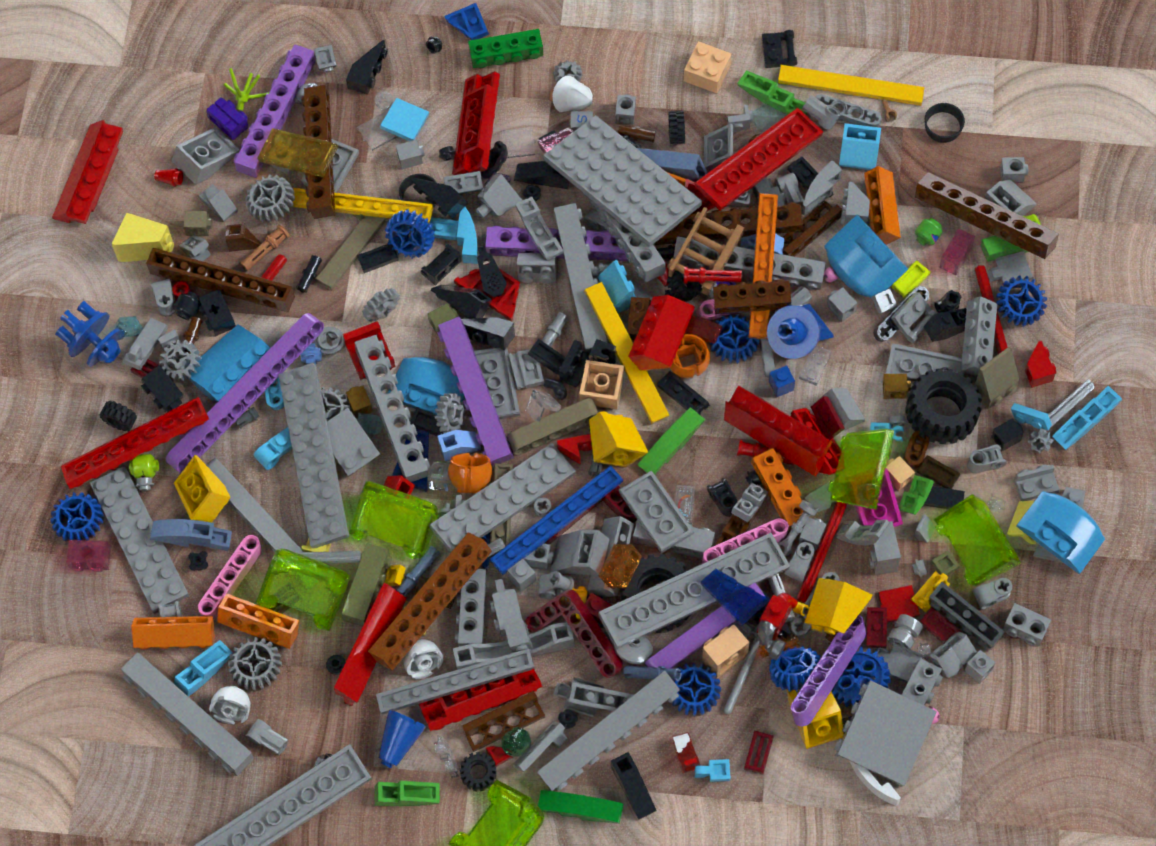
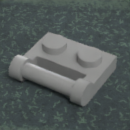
(909, 313)

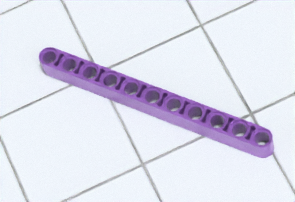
(246, 391)

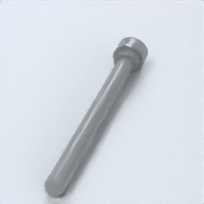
(743, 673)

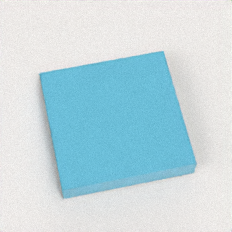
(404, 120)

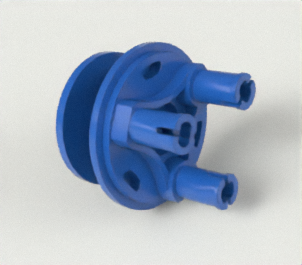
(87, 332)

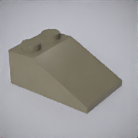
(998, 378)

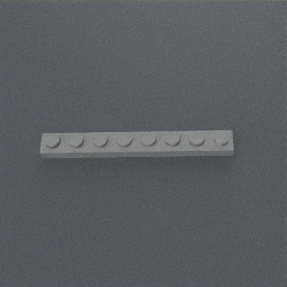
(455, 681)

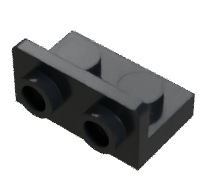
(573, 365)

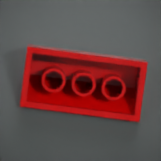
(661, 333)

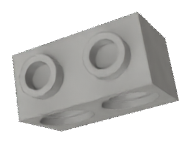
(1029, 620)

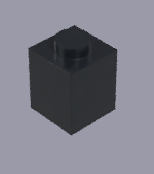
(1007, 434)

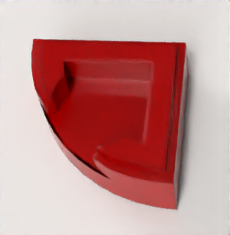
(498, 755)

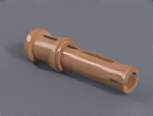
(271, 242)

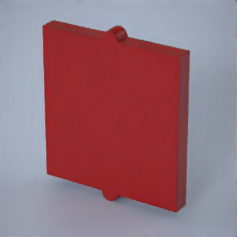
(898, 602)

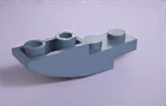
(187, 532)

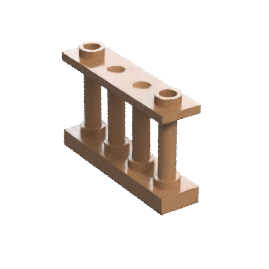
(723, 250)

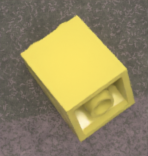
(138, 237)

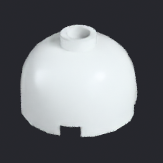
(422, 659)
(230, 705)

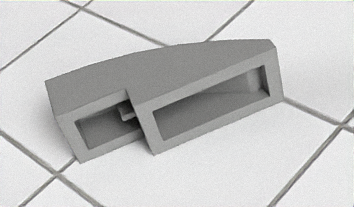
(821, 187)

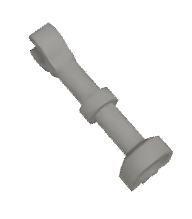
(809, 509)

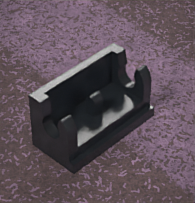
(442, 265)
(603, 352)

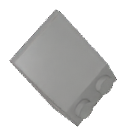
(204, 155)
(350, 442)

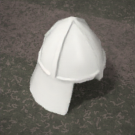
(571, 95)

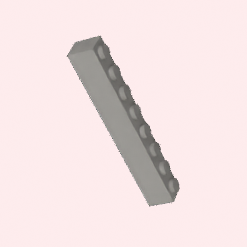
(579, 271)
(187, 714)
(608, 731)

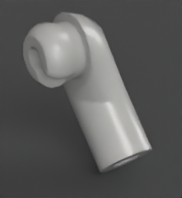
(298, 98)

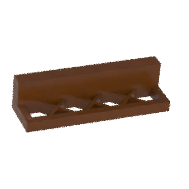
(810, 234)
(499, 715)

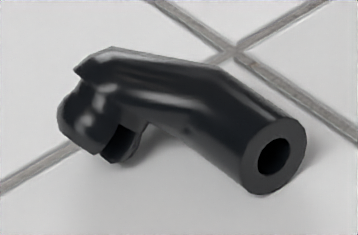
(558, 388)

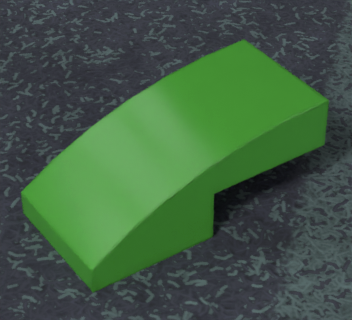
(917, 495)

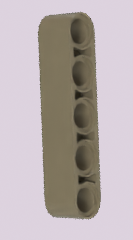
(552, 426)

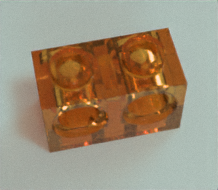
(620, 566)

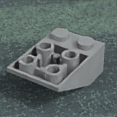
(580, 553)

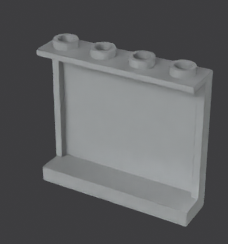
(885, 732)

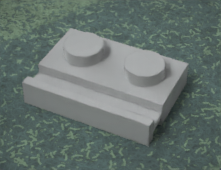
(525, 370)

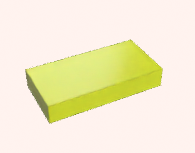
(911, 278)

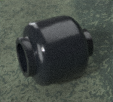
(187, 305)

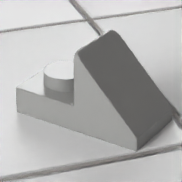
(218, 202)
(195, 248)

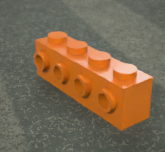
(883, 204)
(779, 485)
(173, 632)

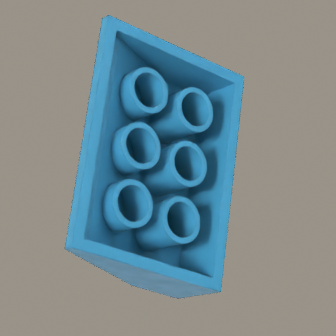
(227, 362)

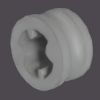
(541, 501)

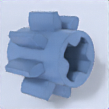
(311, 355)

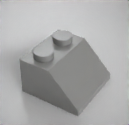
(885, 553)

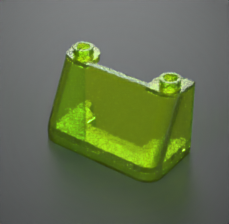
(862, 467)
(394, 518)
(977, 540)
(304, 586)
(508, 820)

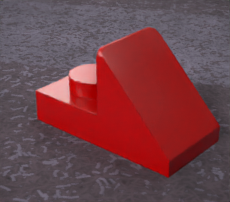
(571, 446)

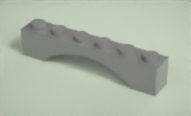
(545, 641)

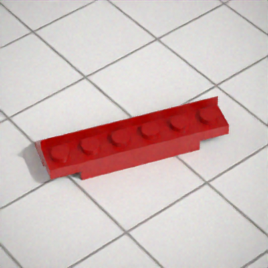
(476, 124)
(89, 173)
(777, 430)
(360, 662)
(473, 701)

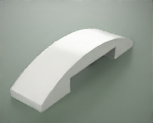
(884, 792)

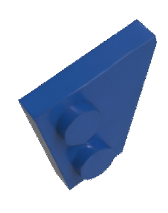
(468, 22)

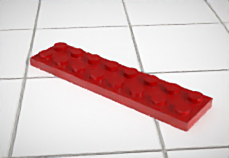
(758, 159)
(134, 443)

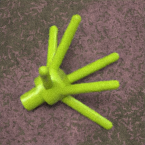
(243, 96)

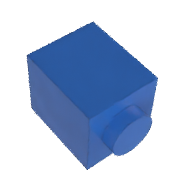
(781, 381)

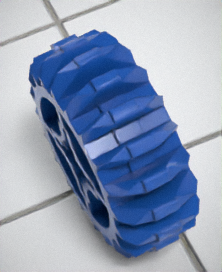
(398, 233)
(1036, 302)
(735, 352)
(81, 505)
(793, 668)
(702, 689)

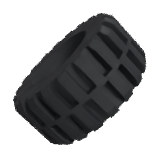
(948, 385)
(654, 569)

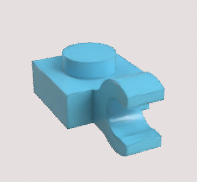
(717, 770)

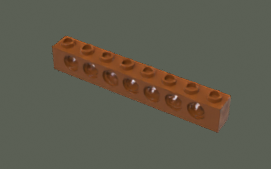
(430, 601)

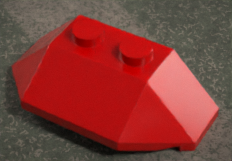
(834, 452)

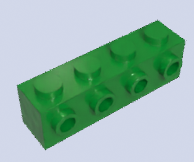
(506, 48)

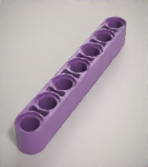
(694, 638)
(827, 673)

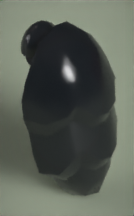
(497, 158)

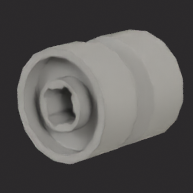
(905, 631)

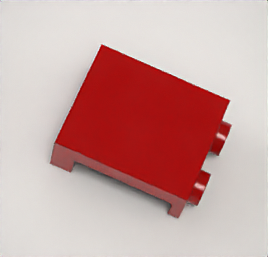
(362, 333)

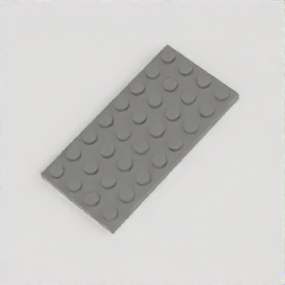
(622, 180)

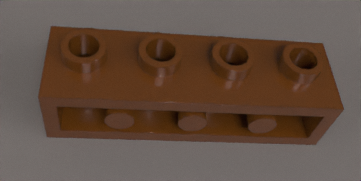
(751, 297)

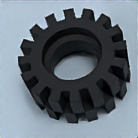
(676, 127)
(680, 290)
(118, 416)
(483, 782)

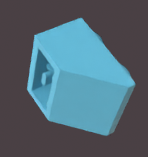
(860, 146)
(617, 286)

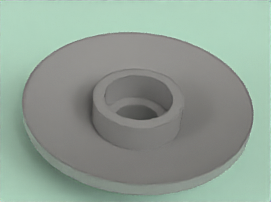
(636, 651)

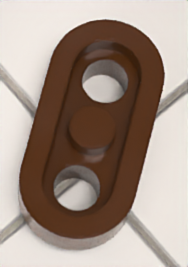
(916, 450)

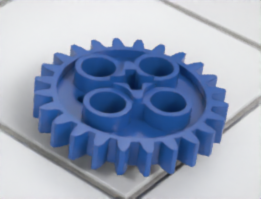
(858, 676)

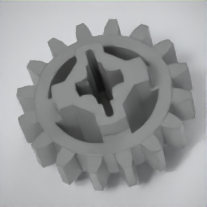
(381, 305)
(181, 360)
(450, 412)

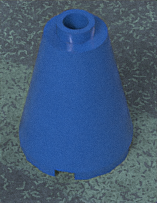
(398, 737)

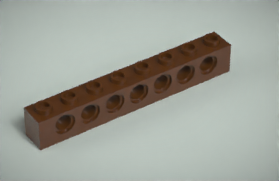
(318, 126)
(736, 215)
(986, 215)
(215, 277)

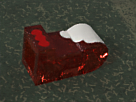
(685, 752)

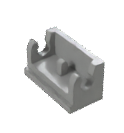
(465, 182)

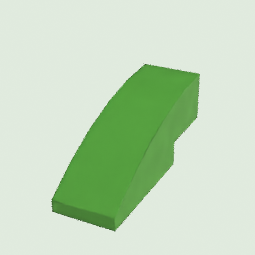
(995, 247)
(406, 793)

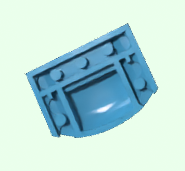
(863, 259)
(424, 382)
(1062, 529)

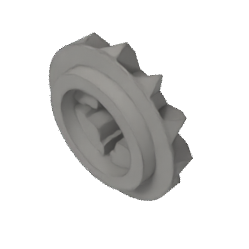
(576, 71)
(334, 334)

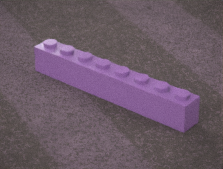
(475, 390)

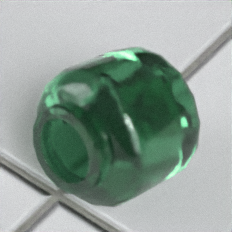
(516, 741)

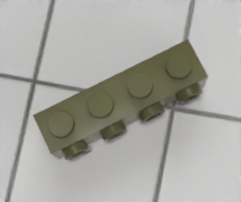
(366, 584)

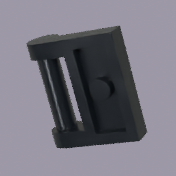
(773, 51)

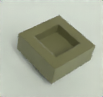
(945, 563)

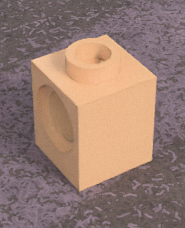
(899, 473)

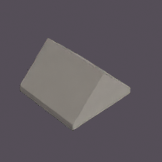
(718, 146)
(845, 407)

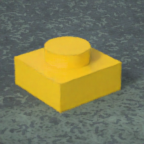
(395, 575)

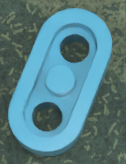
(274, 393)

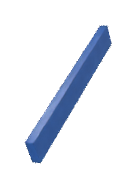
(556, 520)

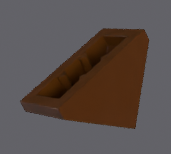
(240, 238)

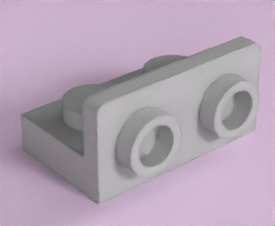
(1033, 482)

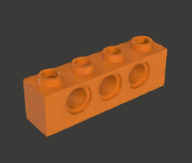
(258, 621)

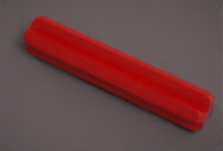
(275, 267)

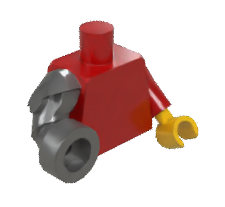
(774, 619)

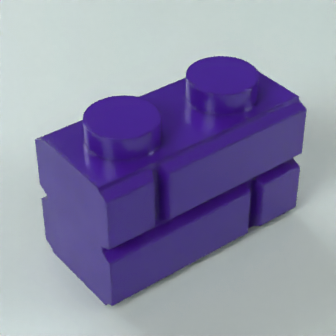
(227, 118)

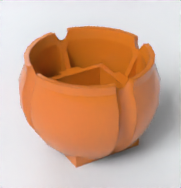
(691, 345)
(469, 472)

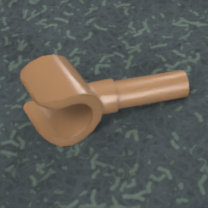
(889, 111)

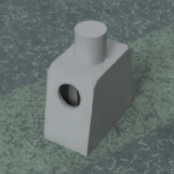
(497, 197)

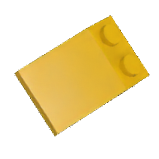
(201, 491)

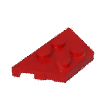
(503, 304)

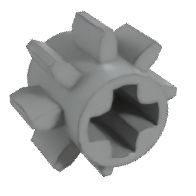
(1040, 440)

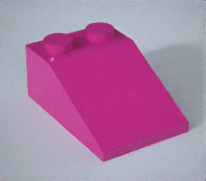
(886, 509)

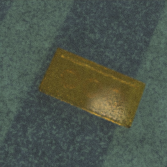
(297, 152)

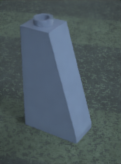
(677, 163)

